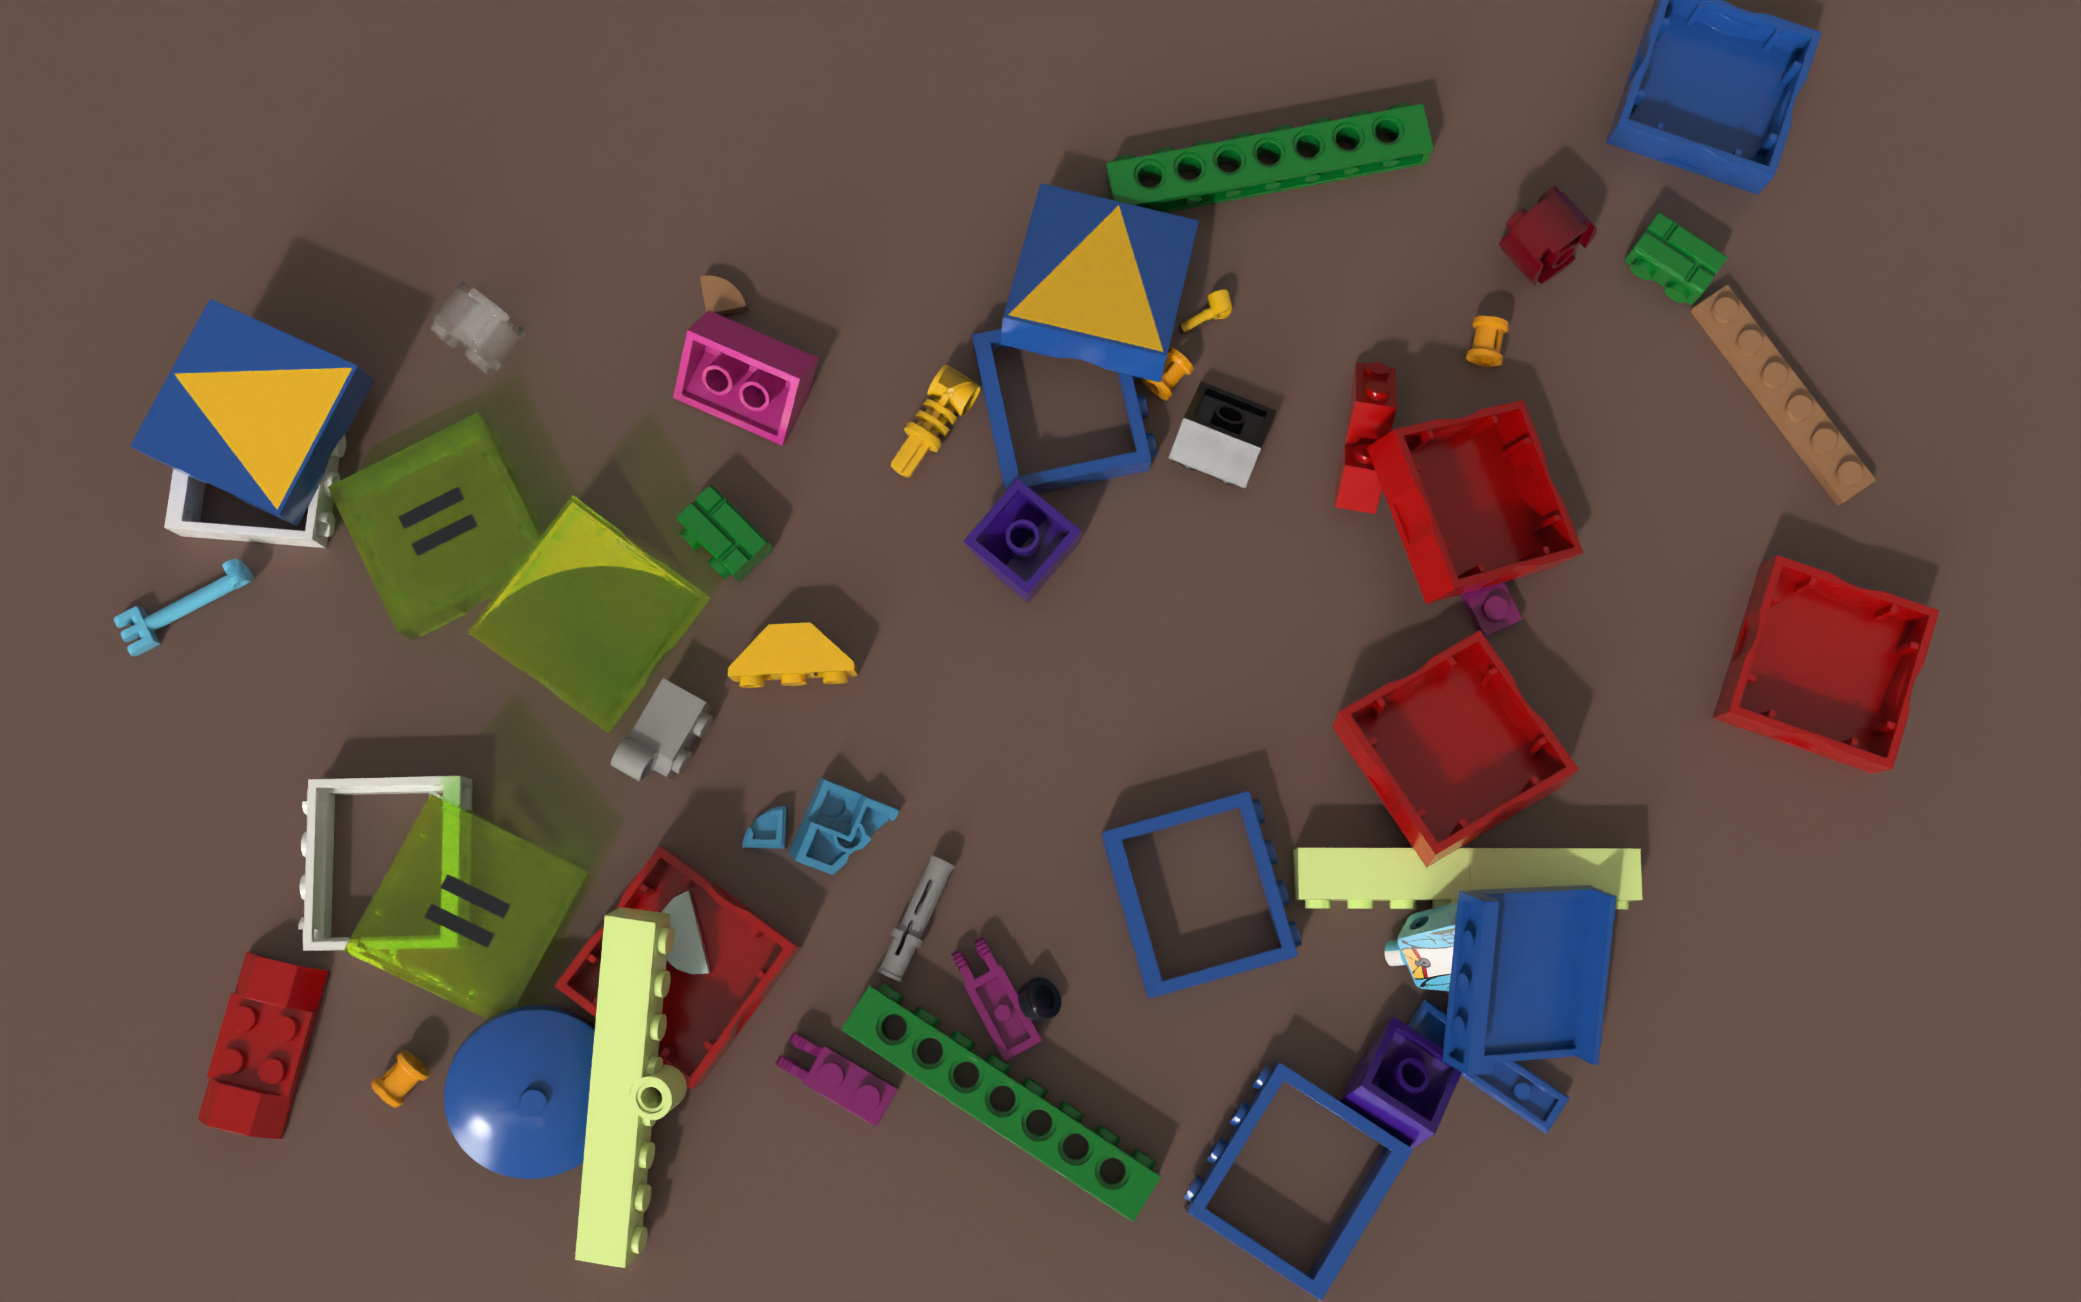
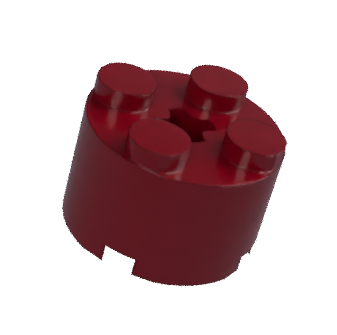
(1546, 236)

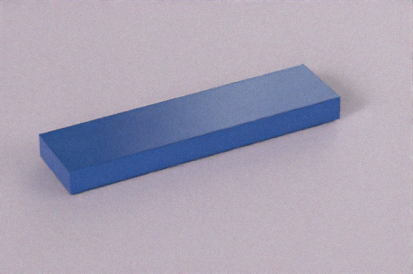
(1504, 1081)

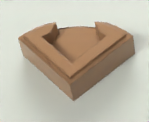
(721, 296)

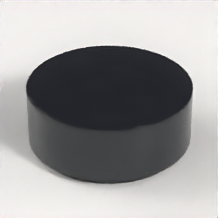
(1039, 1000)

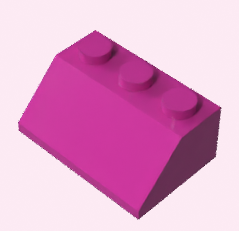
(744, 377)

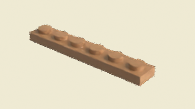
(1782, 395)

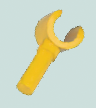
(1219, 308)

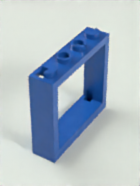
(1069, 475)
(1264, 857)
(1357, 1214)

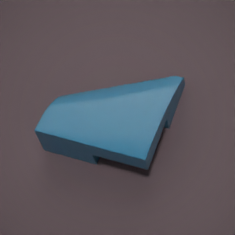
(837, 825)

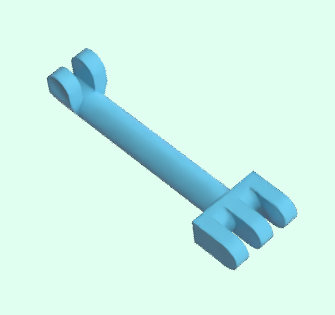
(145, 625)

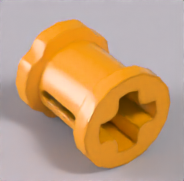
(1487, 341)
(1175, 368)
(400, 1079)

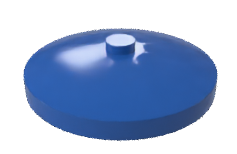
(523, 1091)

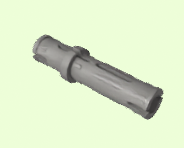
(915, 919)

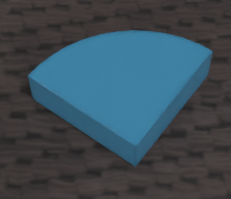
(768, 830)

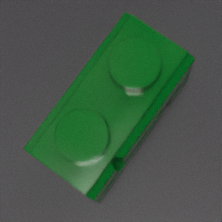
(1675, 259)
(724, 533)

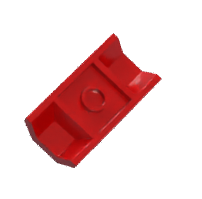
(262, 1047)

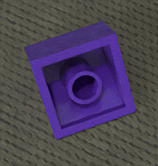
(1023, 540)
(1402, 1084)

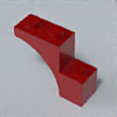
(1369, 419)

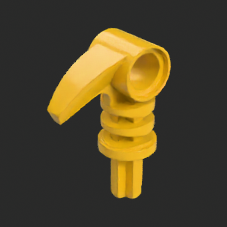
(951, 394)

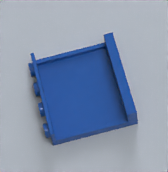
(1528, 975)

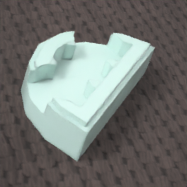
(688, 947)

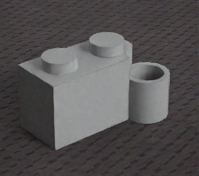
(663, 733)

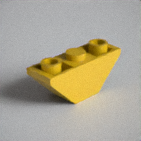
(791, 655)

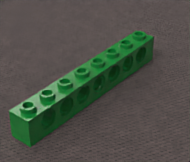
(1370, 156)
(1123, 1195)

